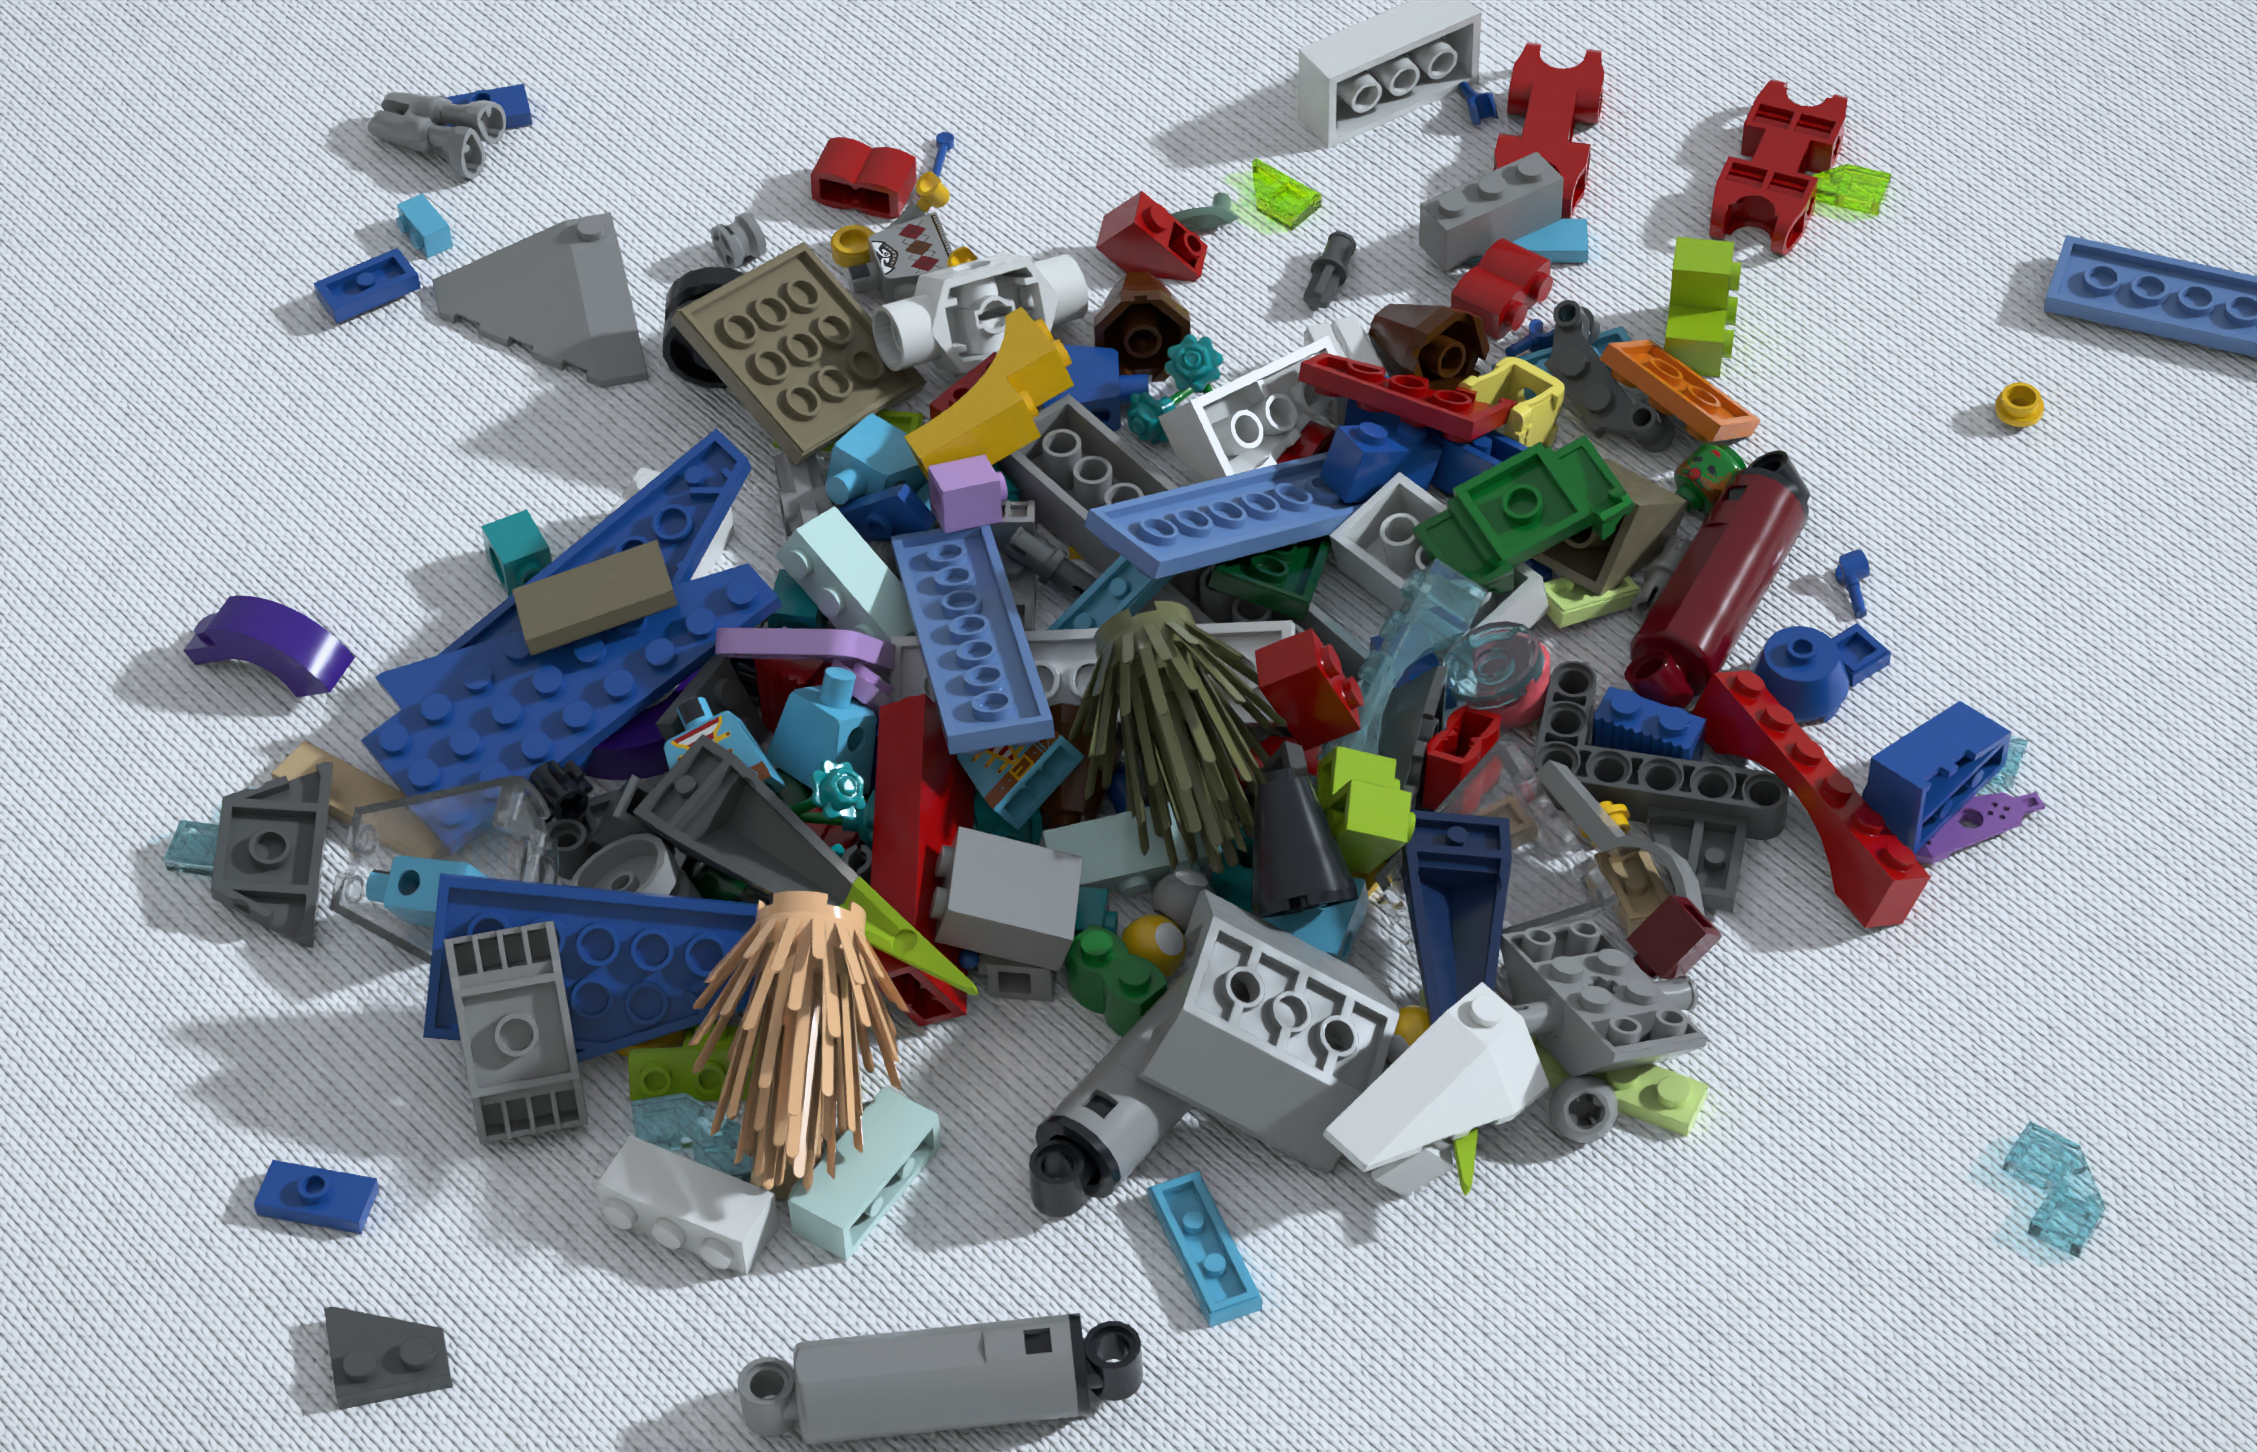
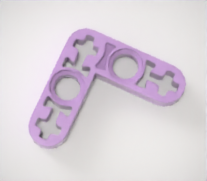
(806, 645)

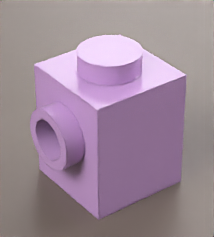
(966, 493)

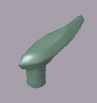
(1207, 217)

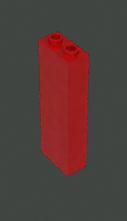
(917, 809)

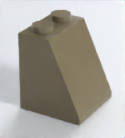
(1633, 544)

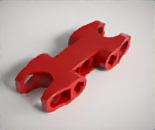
(1552, 105)

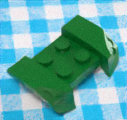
(1523, 511)

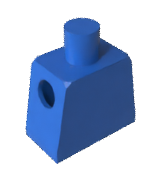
(1099, 383)

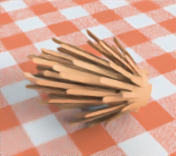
(813, 1002)

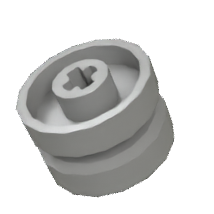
(636, 865)

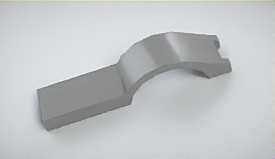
(1608, 835)

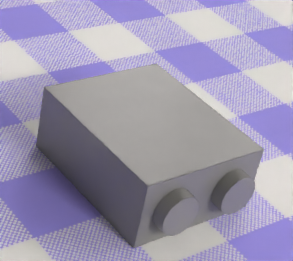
(1006, 898)

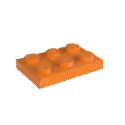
(1678, 391)

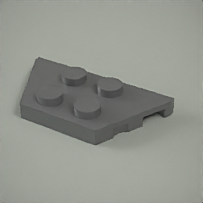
(274, 852)

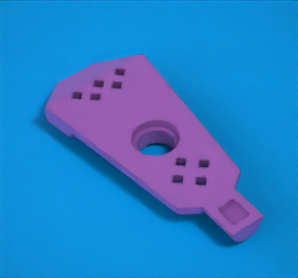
(1956, 837)

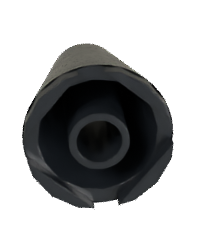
(1294, 850)

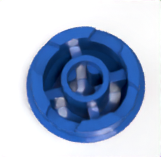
(1803, 672)

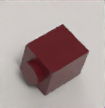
(1672, 939)

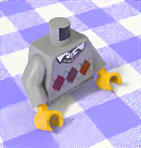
(909, 247)

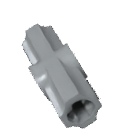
(801, 491)

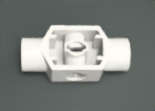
(962, 309)

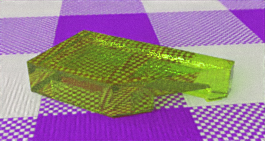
(1853, 188)
(1282, 196)

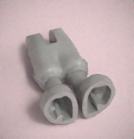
(418, 124)

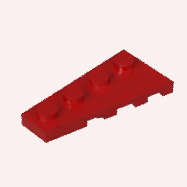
(1405, 396)

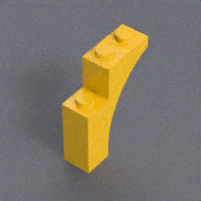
(1001, 406)

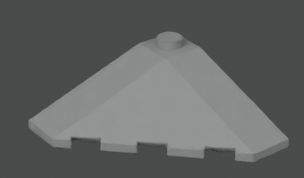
(556, 294)

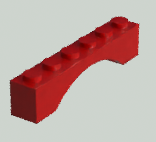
(1866, 860)

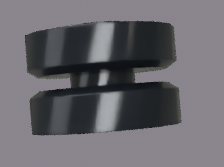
(677, 351)

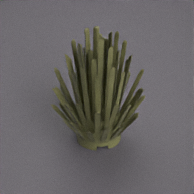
(1180, 723)

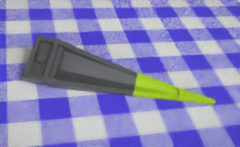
(740, 827)

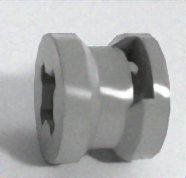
(738, 240)

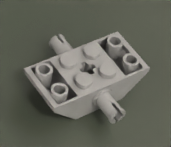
(1595, 1002)

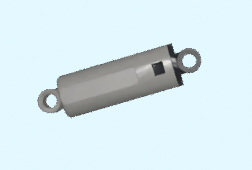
(1107, 1120)
(941, 1378)

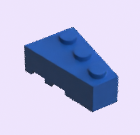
(1935, 772)

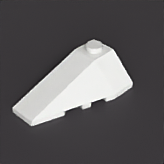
(1248, 419)
(1456, 1076)

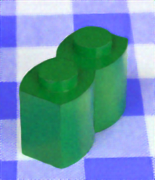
(1110, 979)

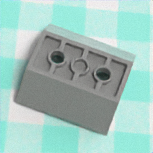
(1269, 1058)

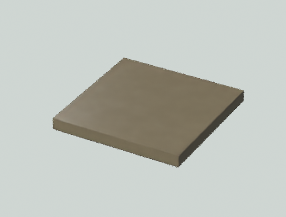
(795, 352)

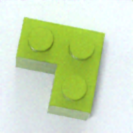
(1702, 304)
(1364, 806)

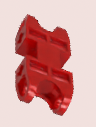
(1773, 186)

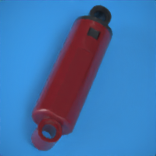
(1719, 581)

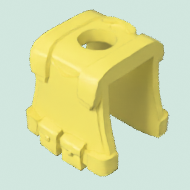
(1530, 419)

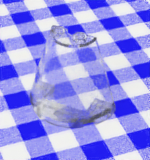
(485, 823)
(1549, 871)

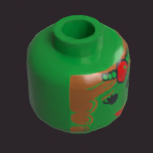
(1705, 475)

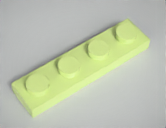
(1643, 1092)

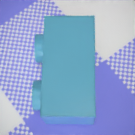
(424, 226)

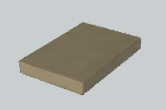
(594, 597)

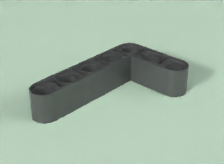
(1647, 778)

